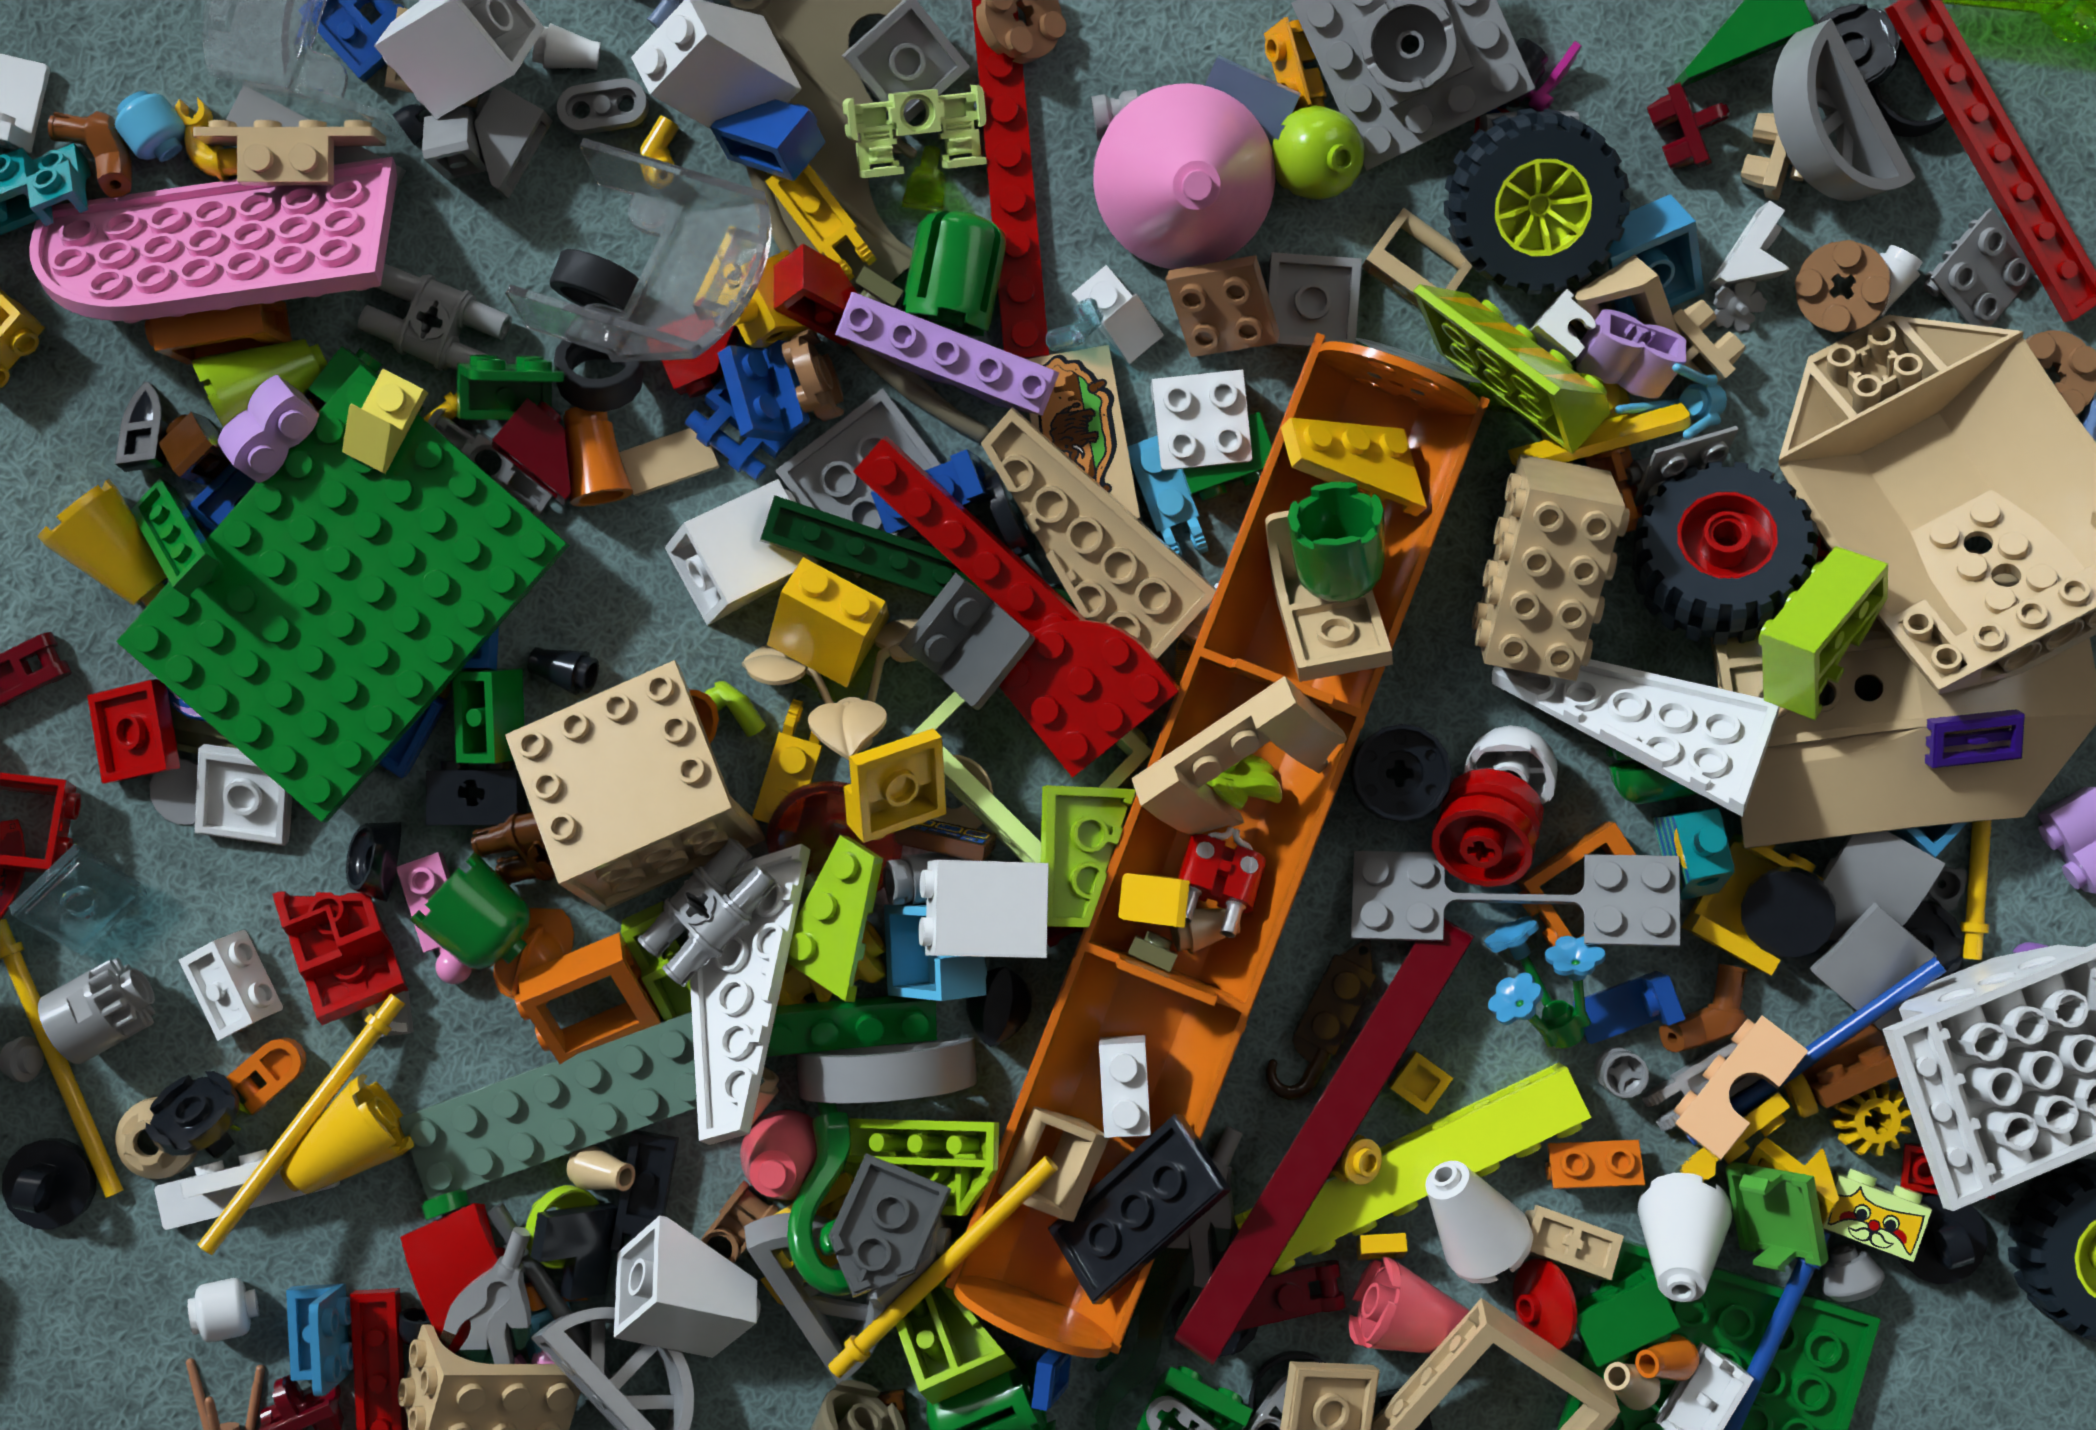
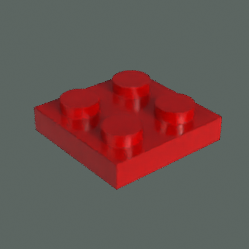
(133, 731)

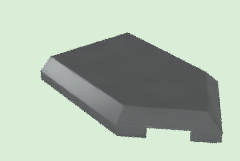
(885, 1224)

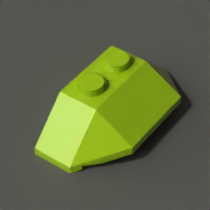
(947, 1152)

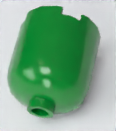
(1338, 541)
(476, 917)

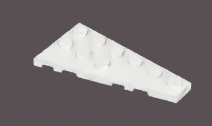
(1674, 726)
(738, 1001)

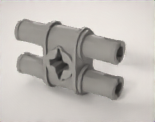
(436, 300)
(707, 912)

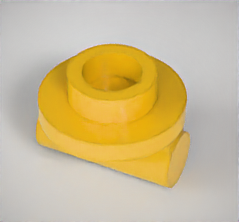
(1359, 1161)

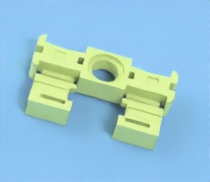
(952, 111)

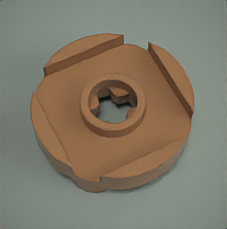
(1016, 39)
(1843, 259)
(2073, 362)
(816, 373)

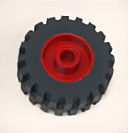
(1722, 550)

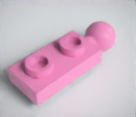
(419, 882)

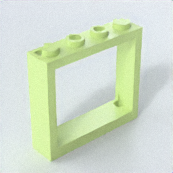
(991, 810)

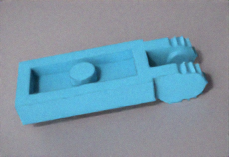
(1165, 495)

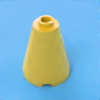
(107, 544)
(347, 1138)

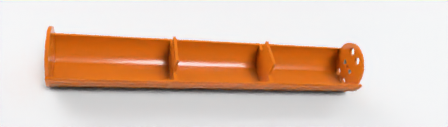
(1205, 1001)

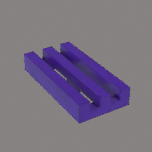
(1938, 740)

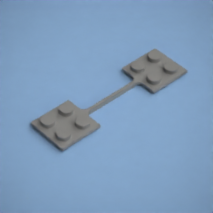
(1622, 899)

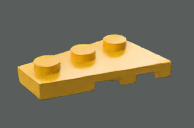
(1356, 453)

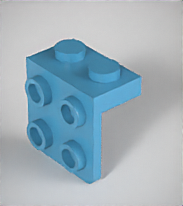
(319, 1335)

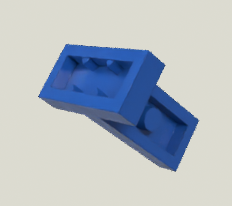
(959, 477)

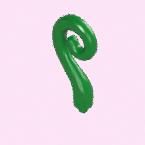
(832, 1150)

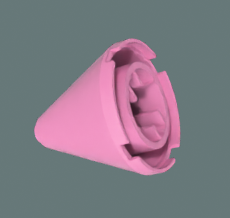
(1184, 176)

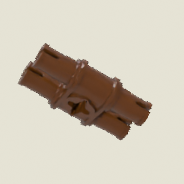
(522, 836)

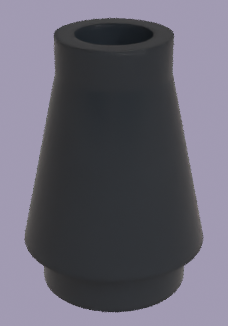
(565, 668)

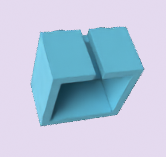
(922, 976)

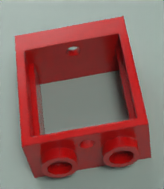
(65, 809)

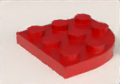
(1086, 688)

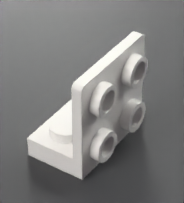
(21, 100)
(1201, 420)

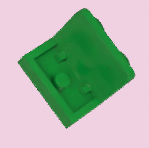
(496, 389)
(1219, 1407)

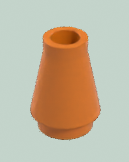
(1669, 1360)

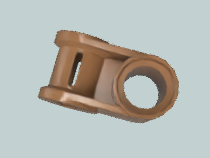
(737, 1212)

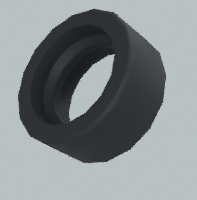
(592, 279)
(595, 394)

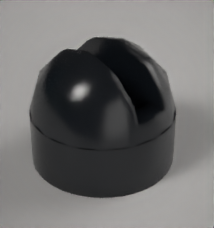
(409, 123)
(408, 1325)

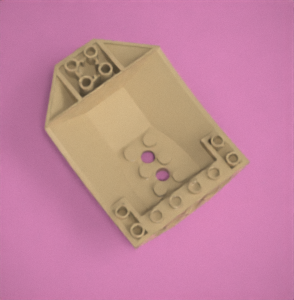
(1944, 437)
(1865, 760)

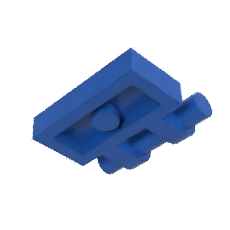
(354, 36)
(710, 433)

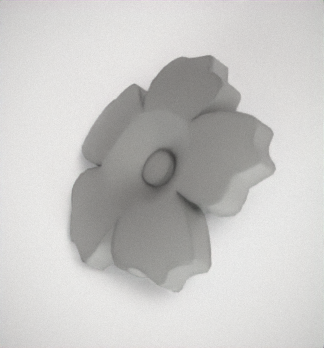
(1737, 304)

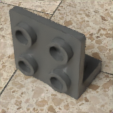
(967, 641)

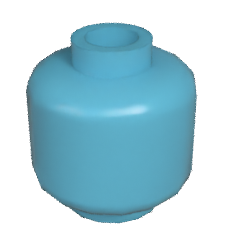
(150, 126)

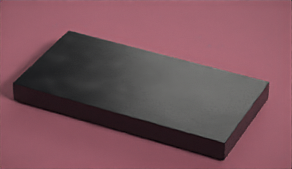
(1139, 1209)

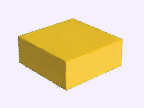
(1420, 1082)
(1381, 1245)

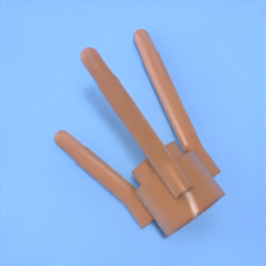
(206, 1406)

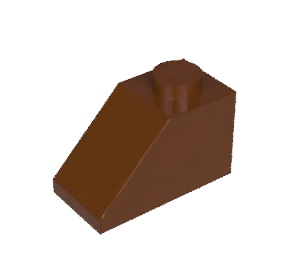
(194, 449)

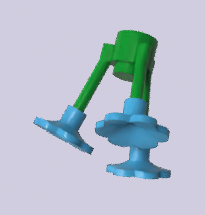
(1517, 997)

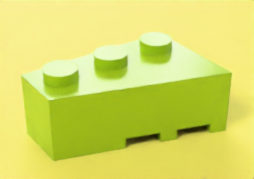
(1817, 628)
(948, 1346)

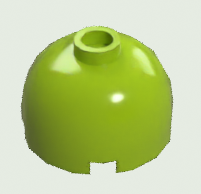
(1318, 153)

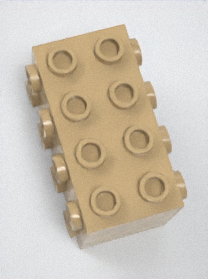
(1549, 567)

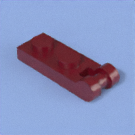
(16, 674)
(1288, 1295)

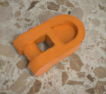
(277, 1063)

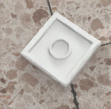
(239, 798)

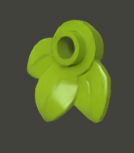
(1247, 778)

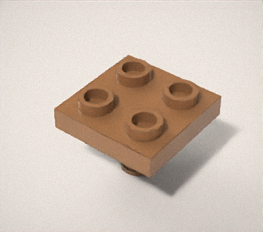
(1223, 306)

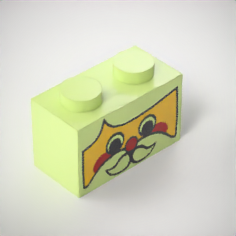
(1878, 1216)

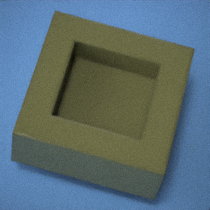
(879, 288)
(1154, 950)

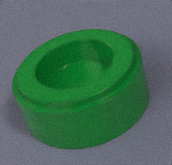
(445, 1204)

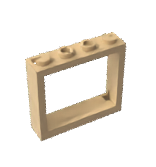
(1467, 1343)

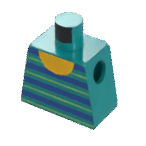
(1702, 850)

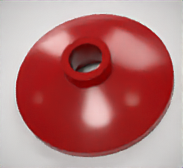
(1545, 1302)

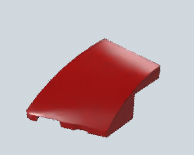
(340, 951)
(447, 1259)

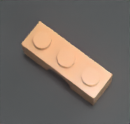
(1760, 1052)

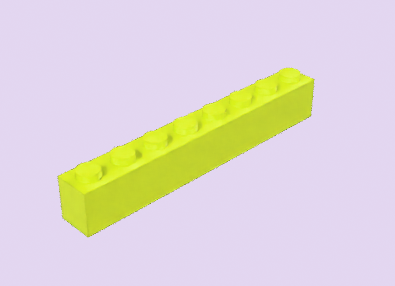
(1475, 1135)

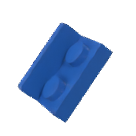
(762, 391)

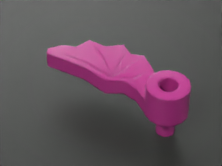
(1541, 99)

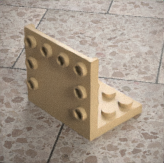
(628, 789)

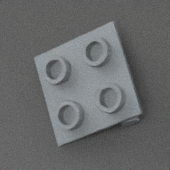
(1981, 271)
(1673, 459)

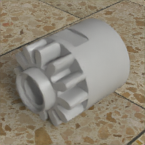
(97, 1010)

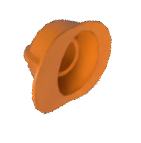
(547, 938)

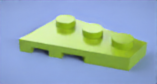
(1077, 844)
(834, 918)

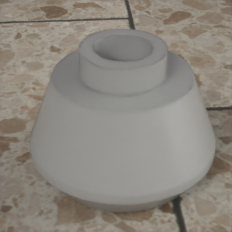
(1850, 1274)

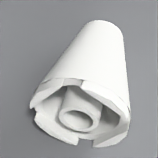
(1476, 1224)
(1684, 1232)

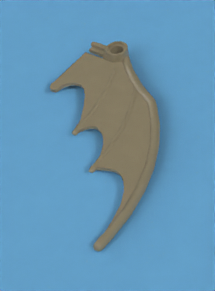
(813, 42)

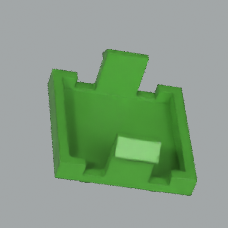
(1776, 1214)

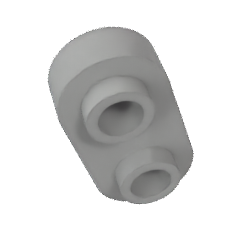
(604, 104)

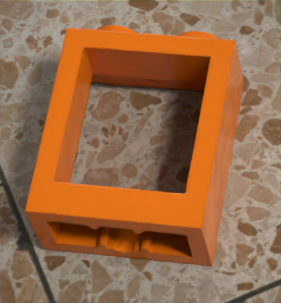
(219, 331)
(1605, 835)
(574, 971)

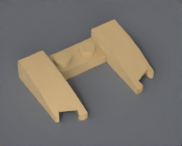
(1176, 784)

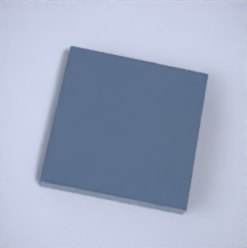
(1260, 95)

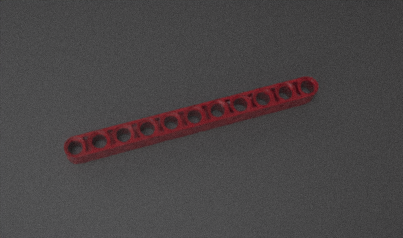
(1320, 1143)

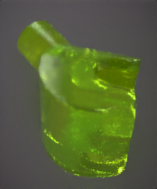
(926, 183)

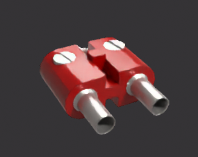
(1222, 876)

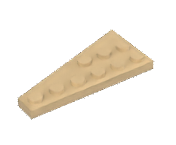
(1096, 545)

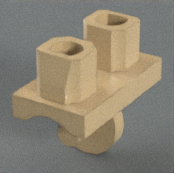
(1764, 171)
(1709, 357)

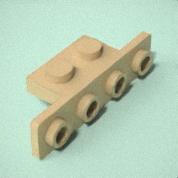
(287, 154)

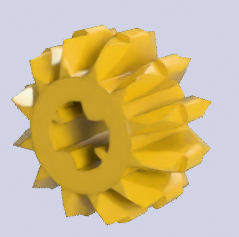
(1884, 1128)

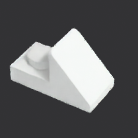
(1746, 257)
(1125, 317)

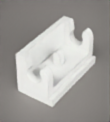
(1553, 328)
(1708, 1396)

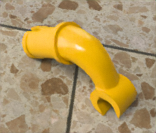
(209, 159)

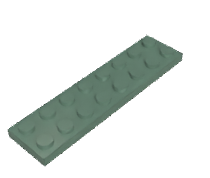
(555, 1108)

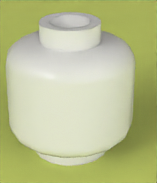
(222, 1310)

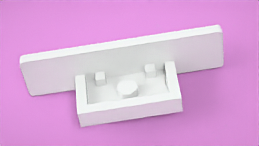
(213, 1189)

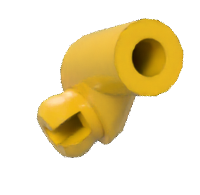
(658, 140)

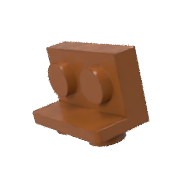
(1851, 1068)

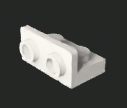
(231, 984)

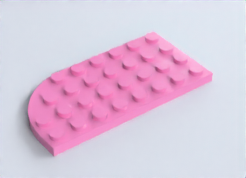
(217, 245)

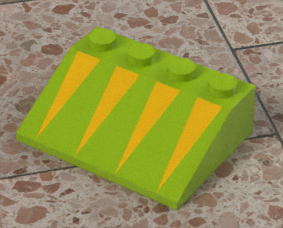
(1514, 366)

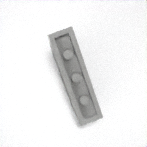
(1821, 73)
(887, 1071)
(764, 1243)
(604, 1393)

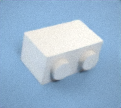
(1124, 1086)

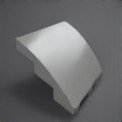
(1880, 871)
(1871, 960)

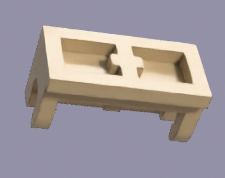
(1573, 1243)

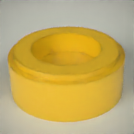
(1801, 1097)

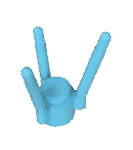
(1702, 400)

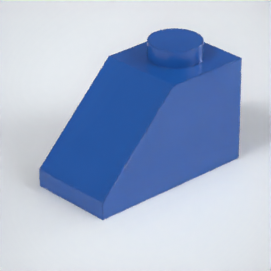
(771, 137)

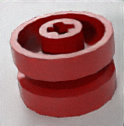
(1488, 827)

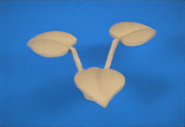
(850, 722)

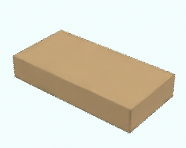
(667, 461)

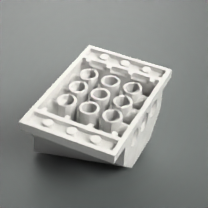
(2001, 1069)

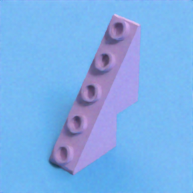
(947, 356)

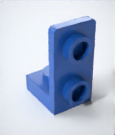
(1631, 1006)

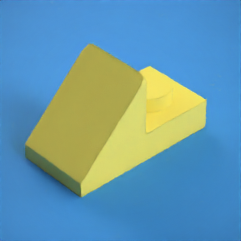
(382, 423)

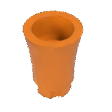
(593, 459)

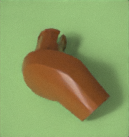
(105, 144)
(1714, 1022)

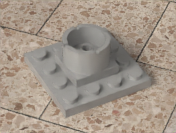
(1403, 99)

